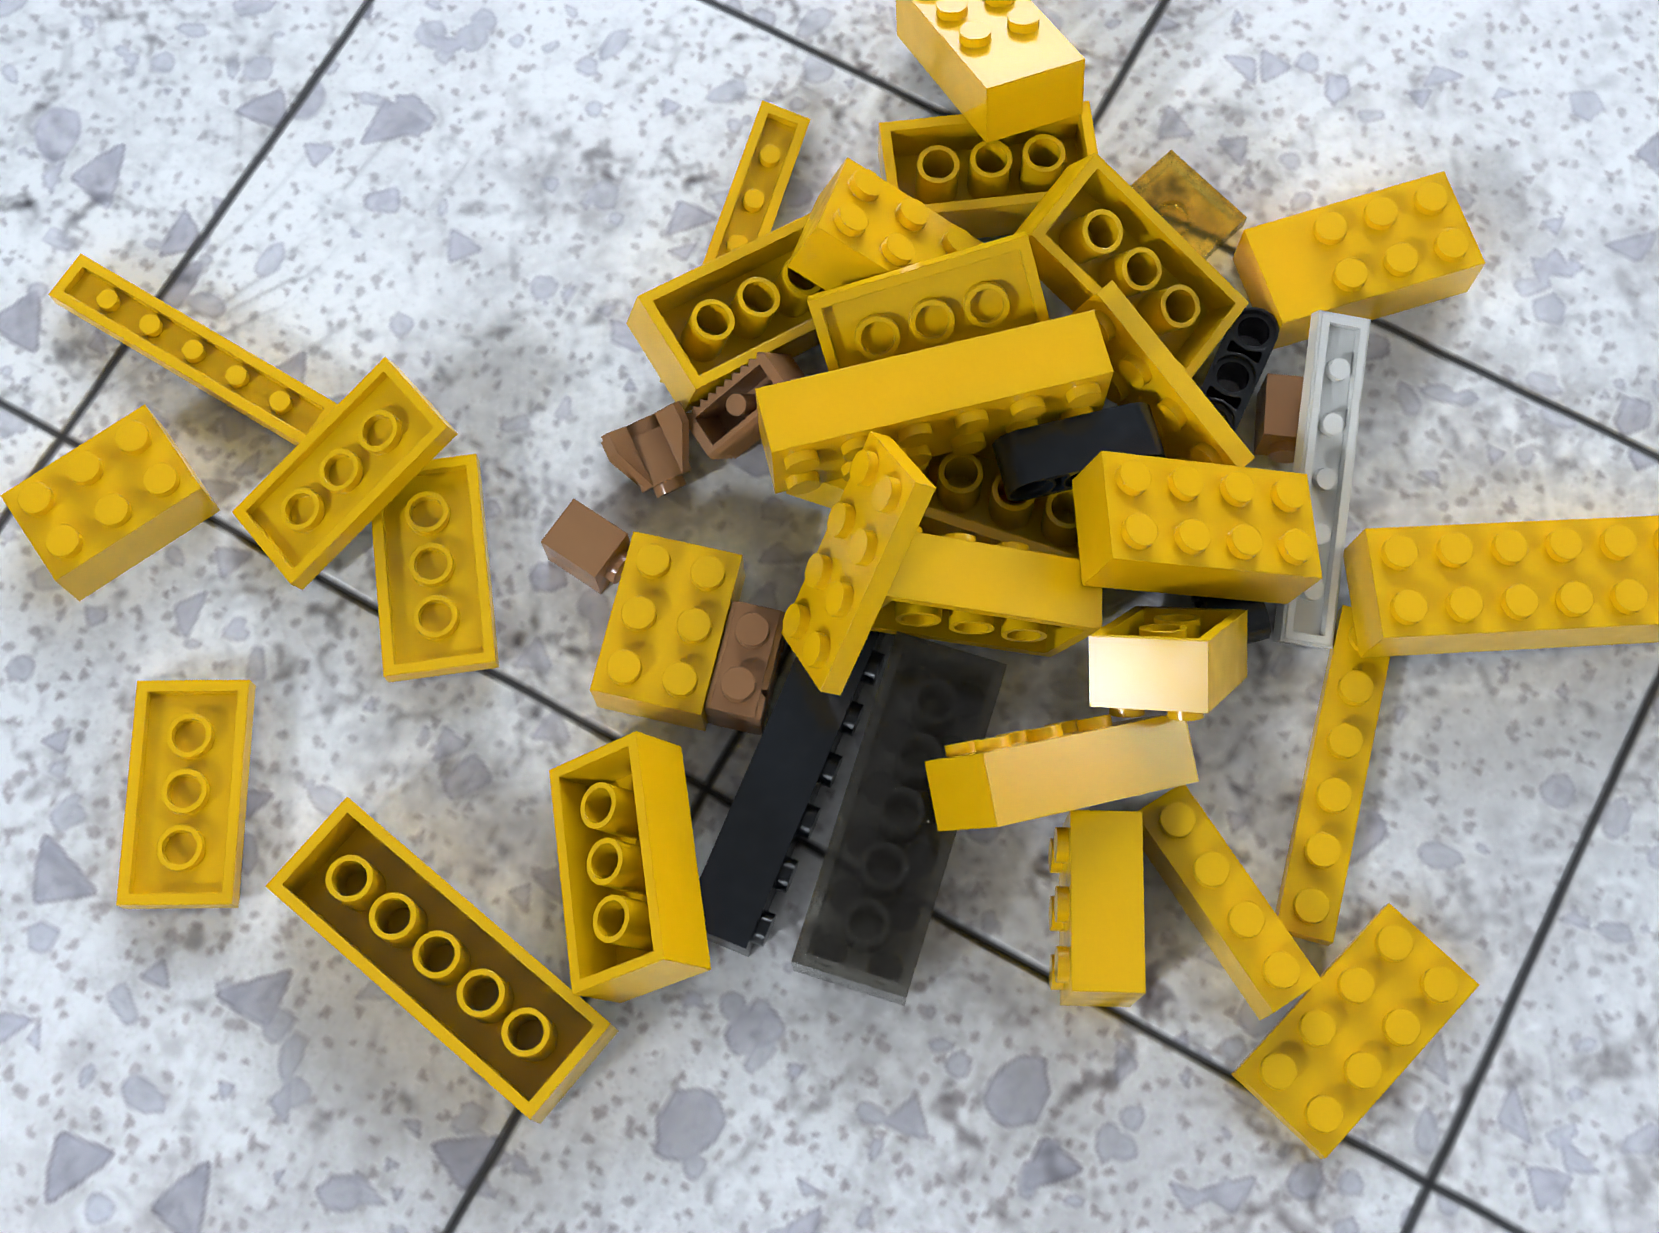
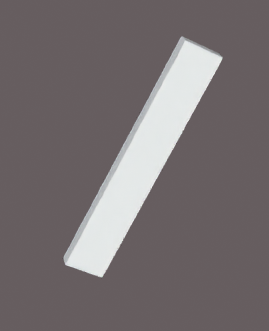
(1327, 456)

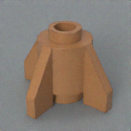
(653, 450)

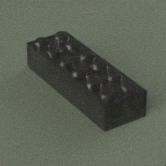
(886, 845)

